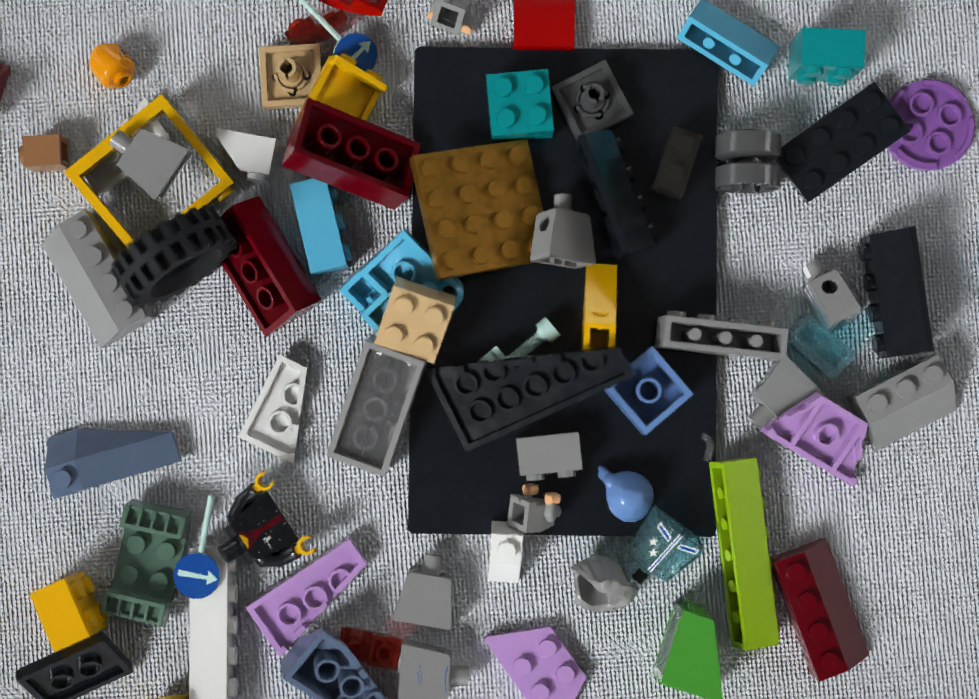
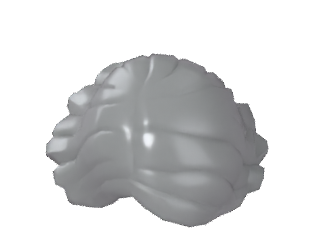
(601, 585)

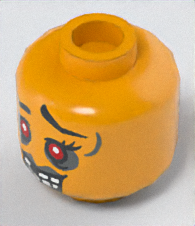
(112, 65)

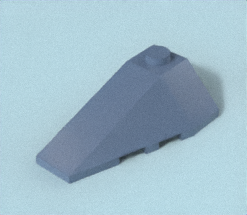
(98, 457)

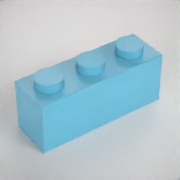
(728, 42)
(321, 226)

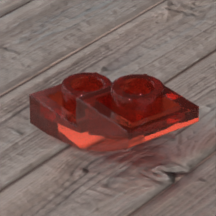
(306, 32)
(372, 647)

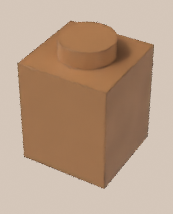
(45, 153)

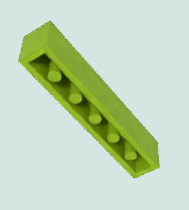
(744, 553)

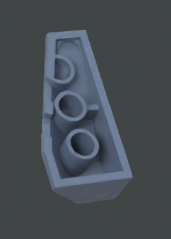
(327, 669)

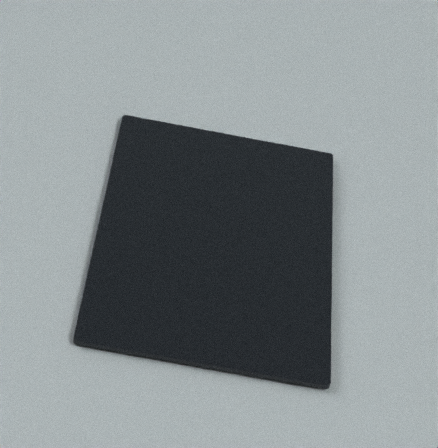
(500, 308)

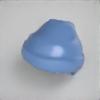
(627, 494)

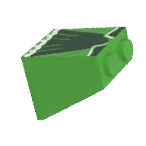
(690, 652)

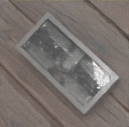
(376, 408)

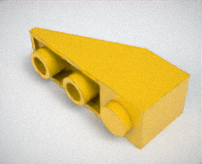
(599, 307)

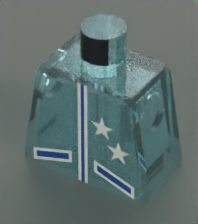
(662, 547)

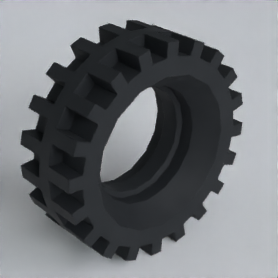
(173, 256)

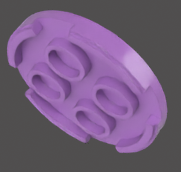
(937, 122)

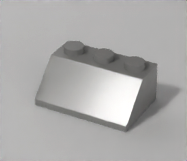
(905, 401)

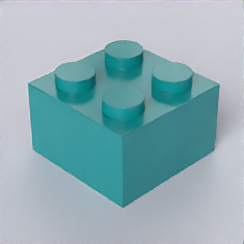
(826, 55)
(519, 105)

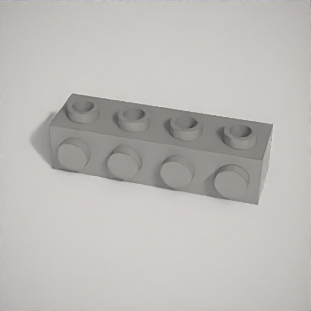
(720, 337)

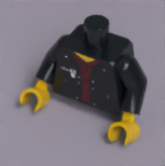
(260, 530)

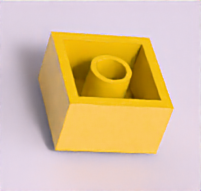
(69, 610)

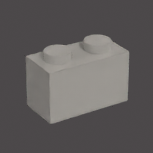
(549, 455)

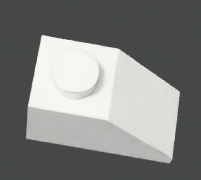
(251, 153)
(505, 553)

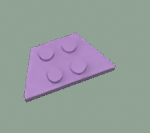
(822, 435)
(538, 663)

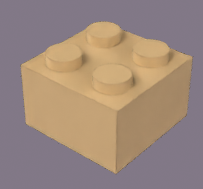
(415, 320)

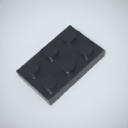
(75, 669)

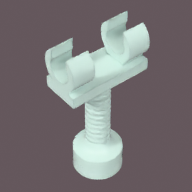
(544, 332)

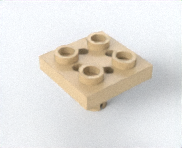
(290, 64)

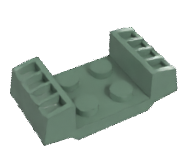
(148, 555)

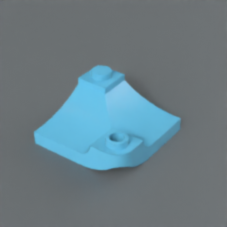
(373, 282)

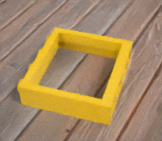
(142, 120)

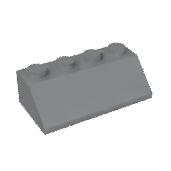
(83, 261)

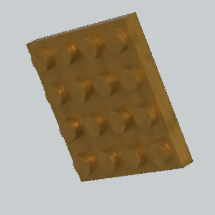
(478, 206)

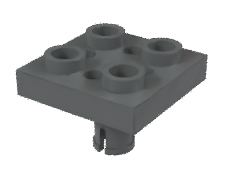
(597, 83)

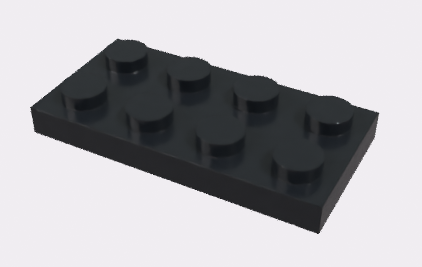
(841, 142)

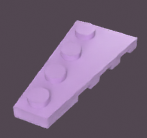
(297, 600)

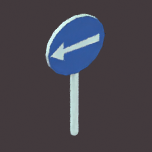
(353, 44)
(198, 573)

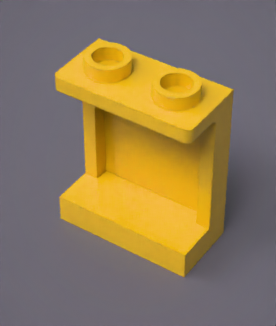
(347, 86)

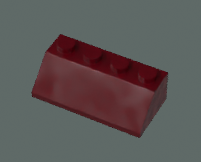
(351, 154)
(266, 268)
(819, 609)

